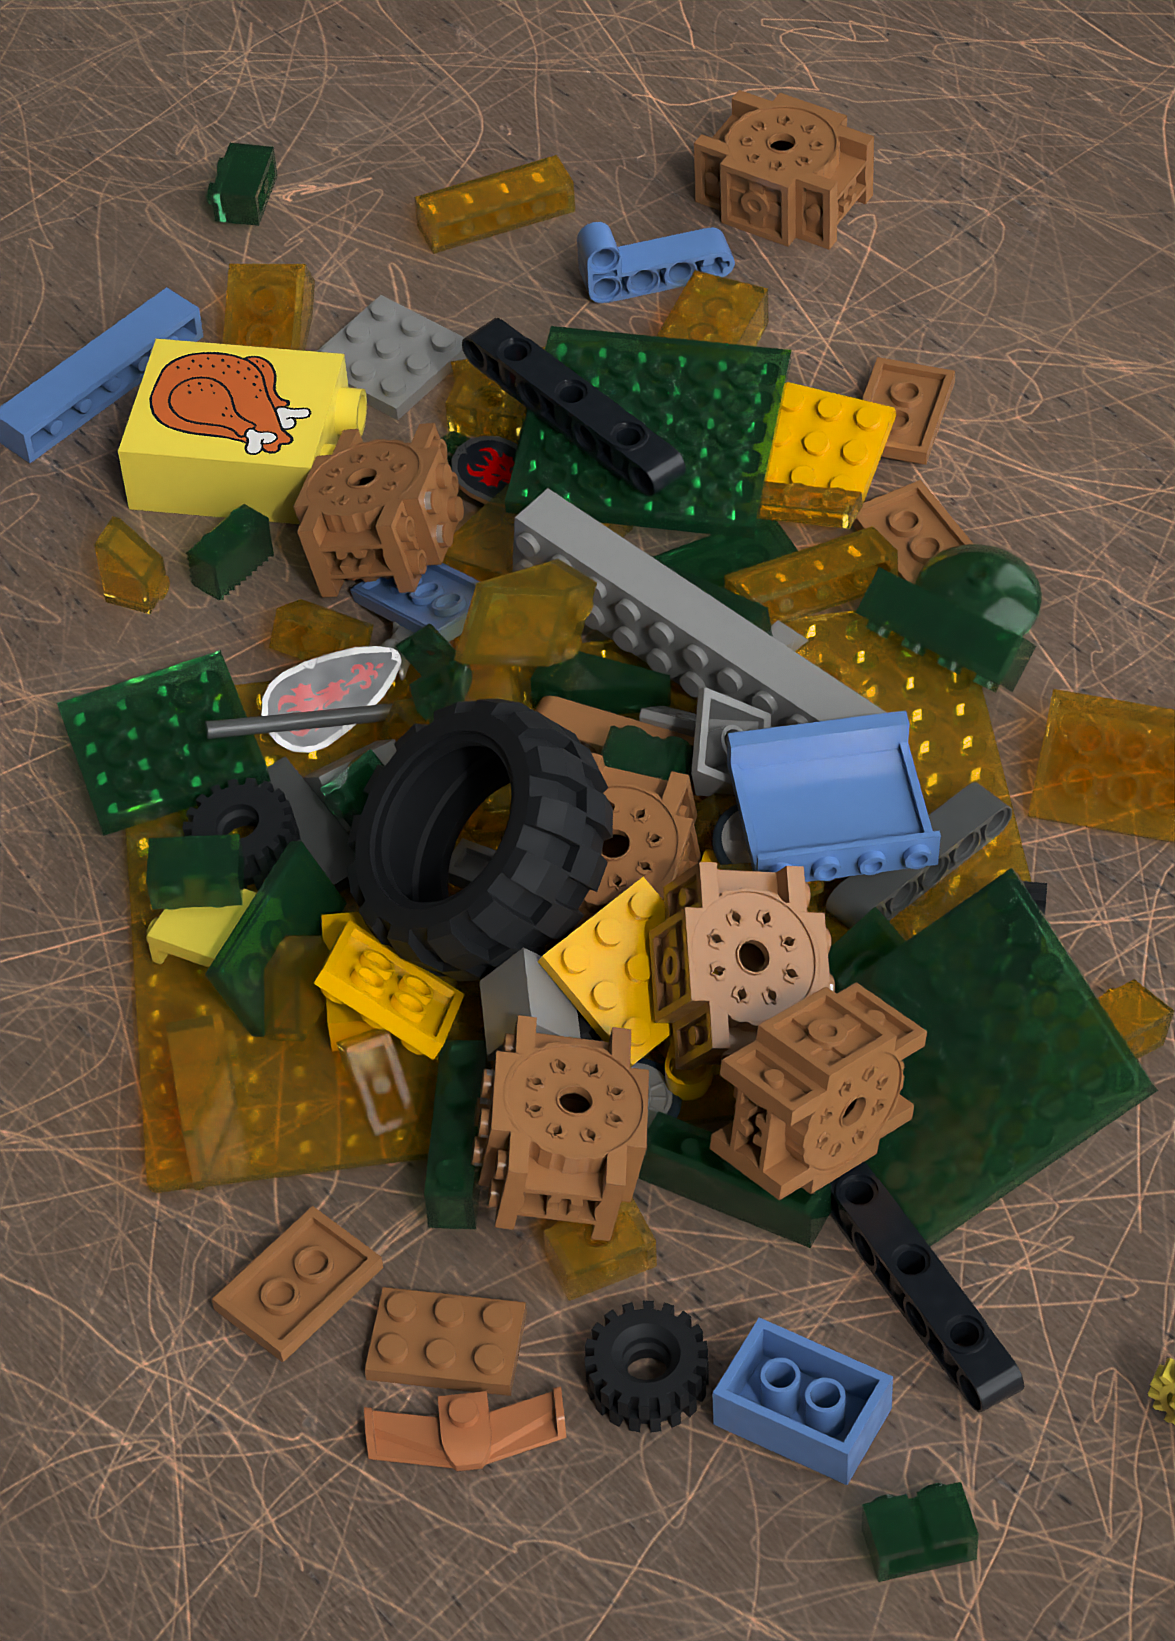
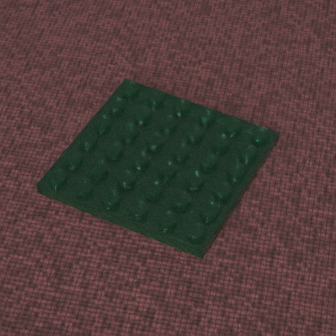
(699, 396)
(1011, 1059)

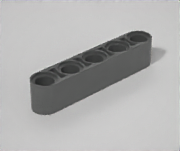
(965, 827)

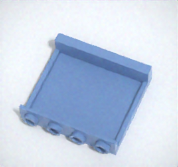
(832, 797)

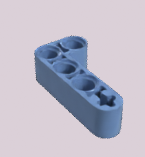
(649, 265)

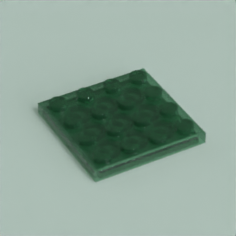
(148, 743)

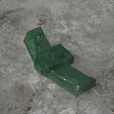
(442, 678)

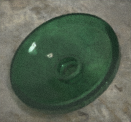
(1004, 594)

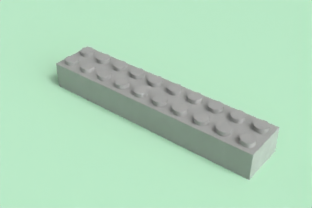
(677, 623)

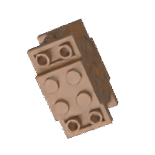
(784, 169)
(378, 510)
(650, 835)
(758, 941)
(817, 1090)
(561, 1128)

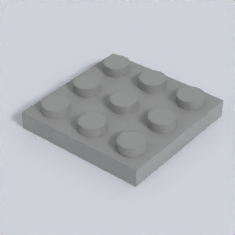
(395, 355)

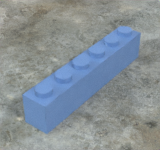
(94, 376)

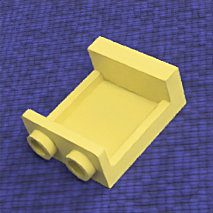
(194, 931)

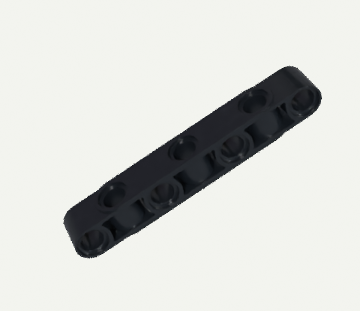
(573, 407)
(929, 1299)

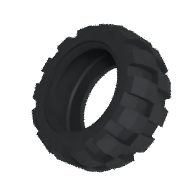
(422, 804)

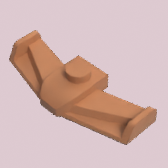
(465, 1431)

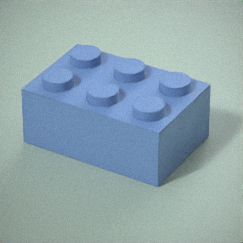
(802, 1400)

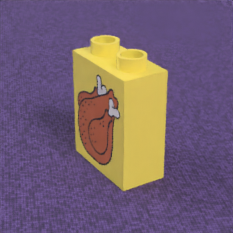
(233, 427)

